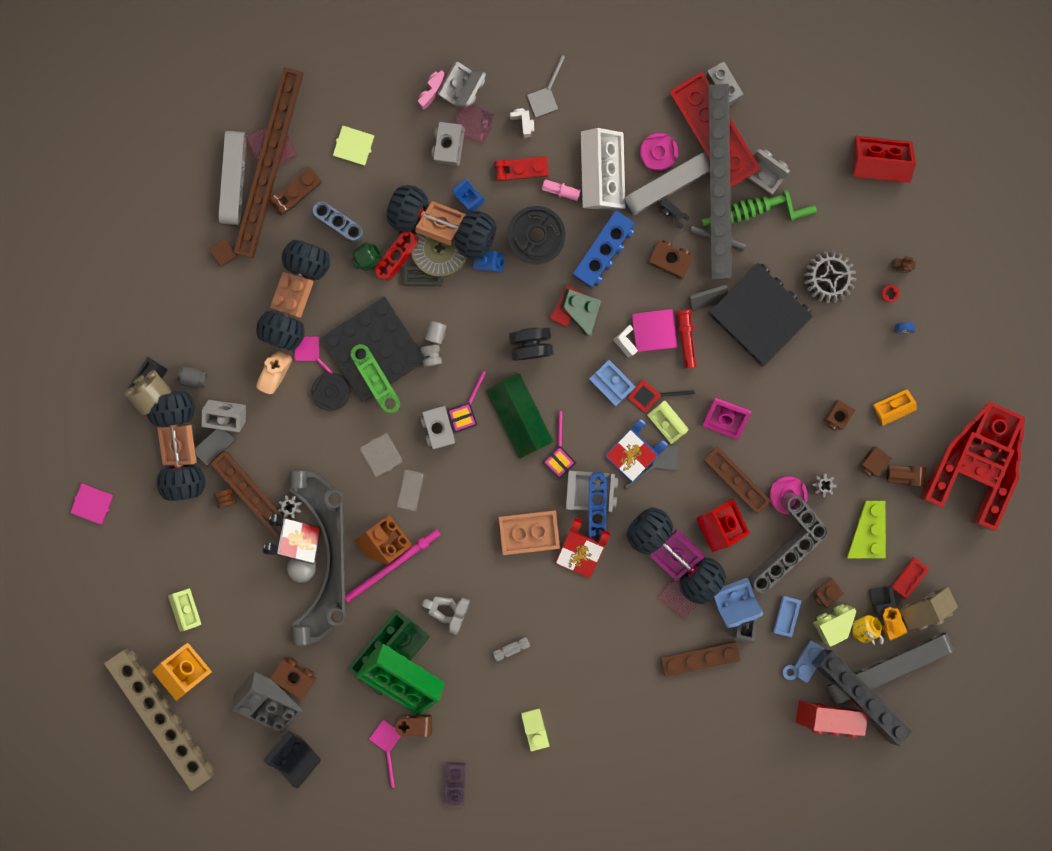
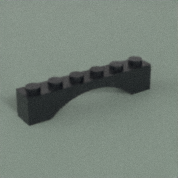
(846, 680)

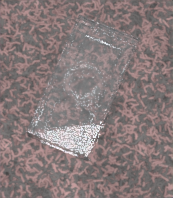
(410, 490)

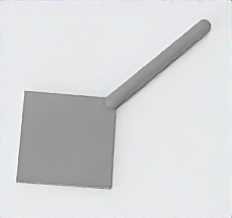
(543, 100)

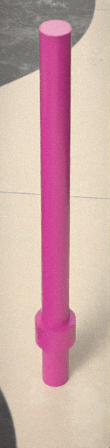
(422, 543)

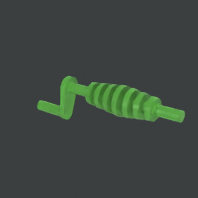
(765, 204)

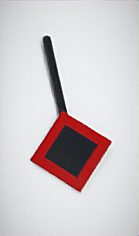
(645, 395)

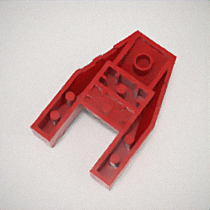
(987, 453)

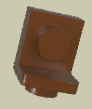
(827, 593)

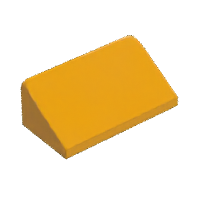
(895, 407)

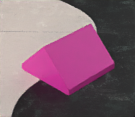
(726, 418)

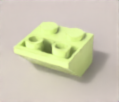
(836, 625)

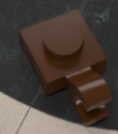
(904, 265)

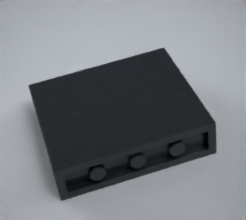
(761, 314)

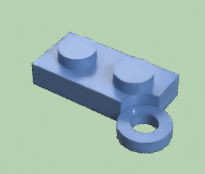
(803, 667)

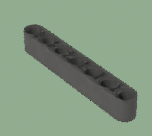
(898, 664)

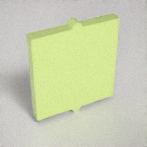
(353, 145)

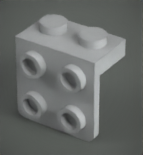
(461, 85)
(771, 171)

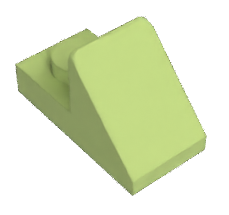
(535, 729)

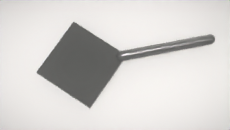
(665, 460)

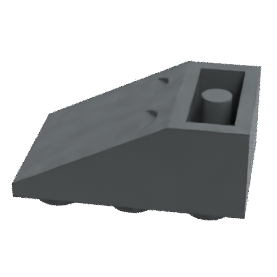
(265, 703)

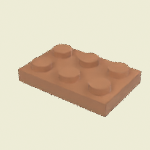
(529, 532)

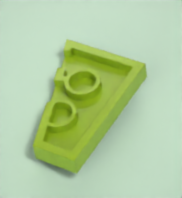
(870, 533)

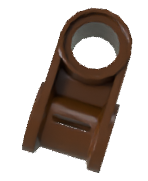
(418, 725)

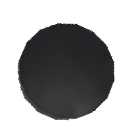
(330, 391)

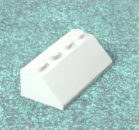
(602, 169)

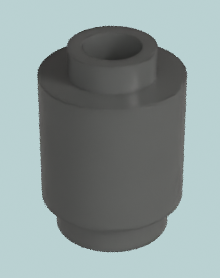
(192, 377)

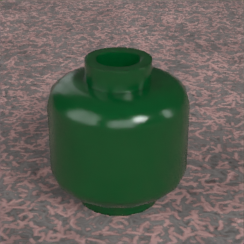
(366, 256)

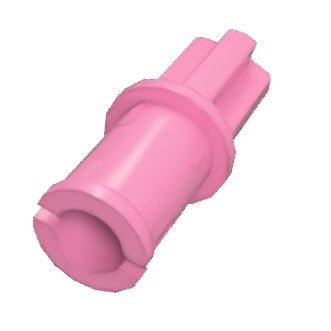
(561, 190)

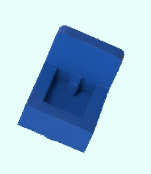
(468, 195)
(491, 261)

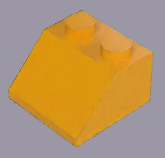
(181, 671)

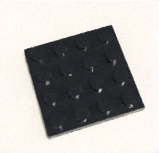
(385, 337)

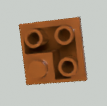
(383, 541)

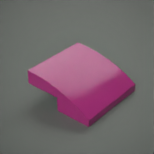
(654, 330)

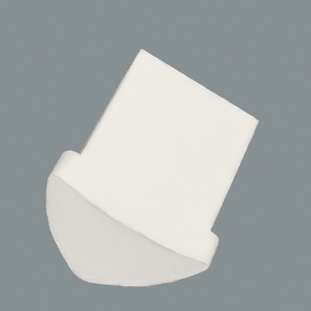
(624, 343)

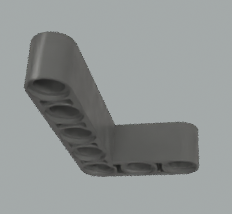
(792, 545)

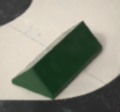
(519, 416)

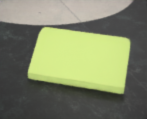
(668, 422)
(184, 610)

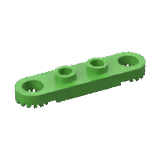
(375, 378)

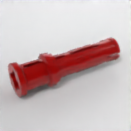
(686, 328)

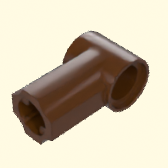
(910, 475)

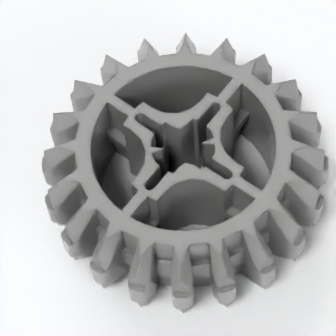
(846, 274)

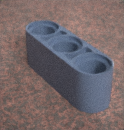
(331, 215)

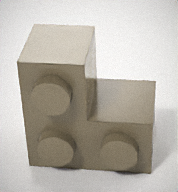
(929, 610)

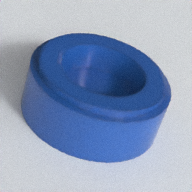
(904, 328)

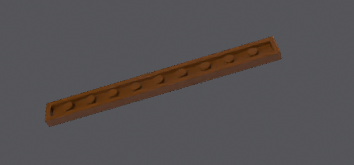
(268, 162)

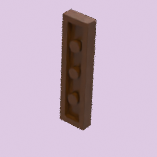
(737, 480)
(700, 658)

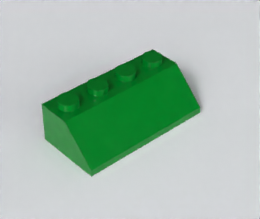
(401, 679)

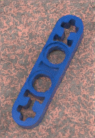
(594, 508)

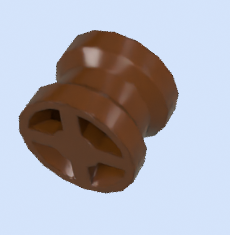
(224, 498)

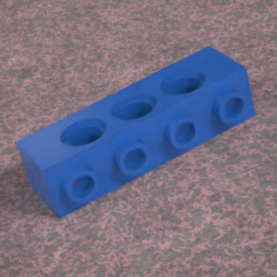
(616, 222)

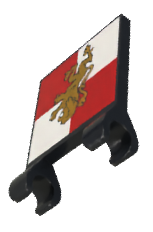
(296, 540)

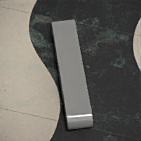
(232, 177)
(668, 183)

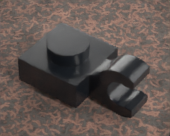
(670, 209)

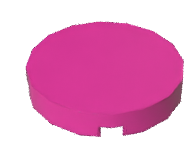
(658, 152)
(783, 486)

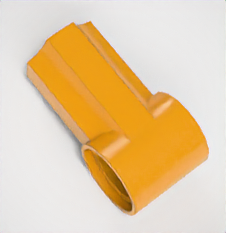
(893, 624)

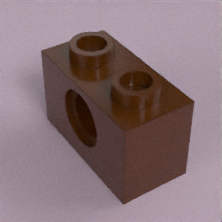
(659, 261)
(282, 677)

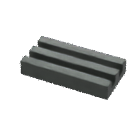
(418, 276)

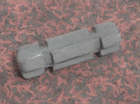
(511, 649)

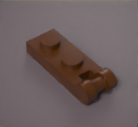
(295, 191)

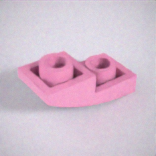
(434, 83)

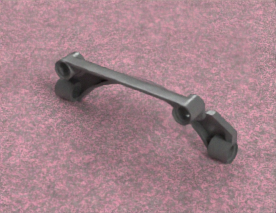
(318, 619)

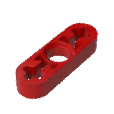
(392, 270)

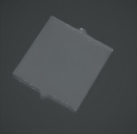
(381, 454)

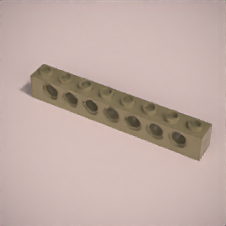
(149, 714)

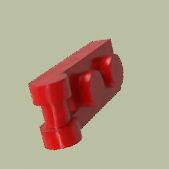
(522, 168)

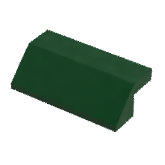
(399, 634)

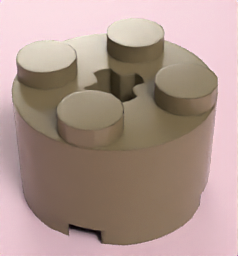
(147, 391)

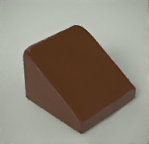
(223, 252)

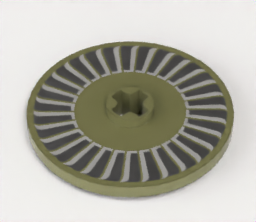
(434, 263)

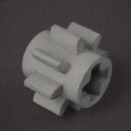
(829, 485)
(294, 510)

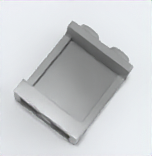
(578, 491)

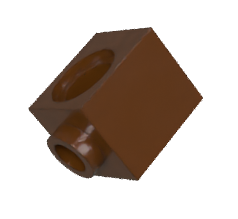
(846, 411)
(874, 462)

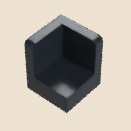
(882, 598)

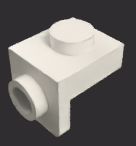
(527, 124)

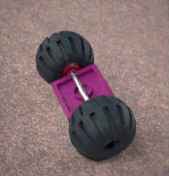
(679, 557)

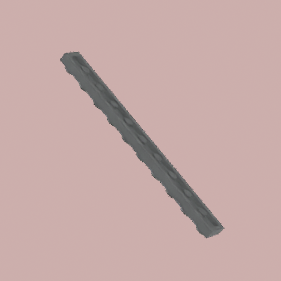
(720, 181)

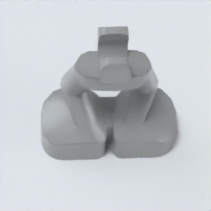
(459, 611)

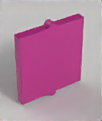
(92, 503)

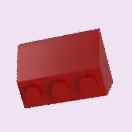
(883, 159)

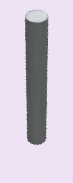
(707, 234)

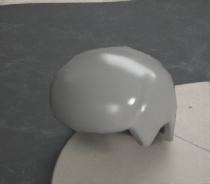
(300, 571)

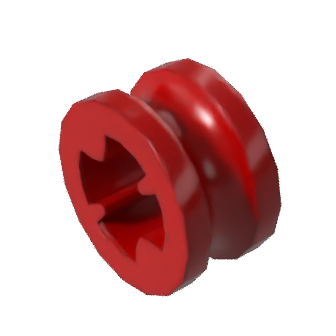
(894, 289)

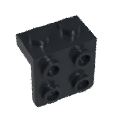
(293, 758)

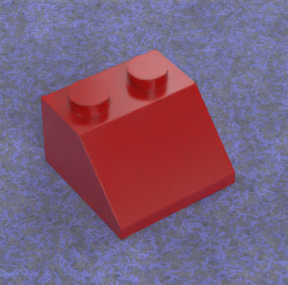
(722, 526)

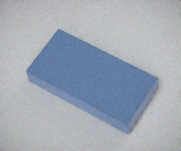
(786, 616)

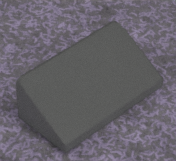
(708, 297)
(213, 445)

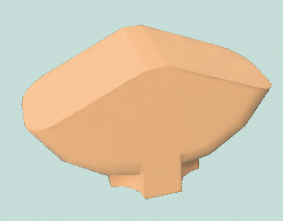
(273, 372)

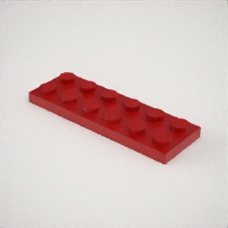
(693, 102)

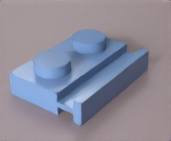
(612, 383)

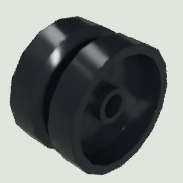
(530, 342)

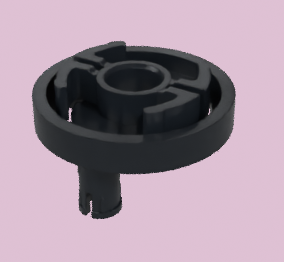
(548, 247)

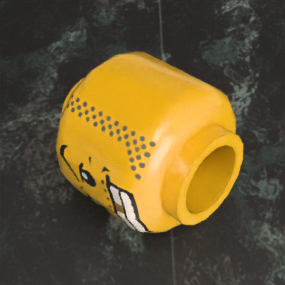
(867, 629)

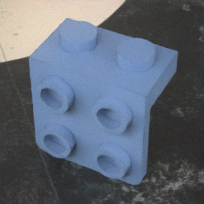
(737, 603)

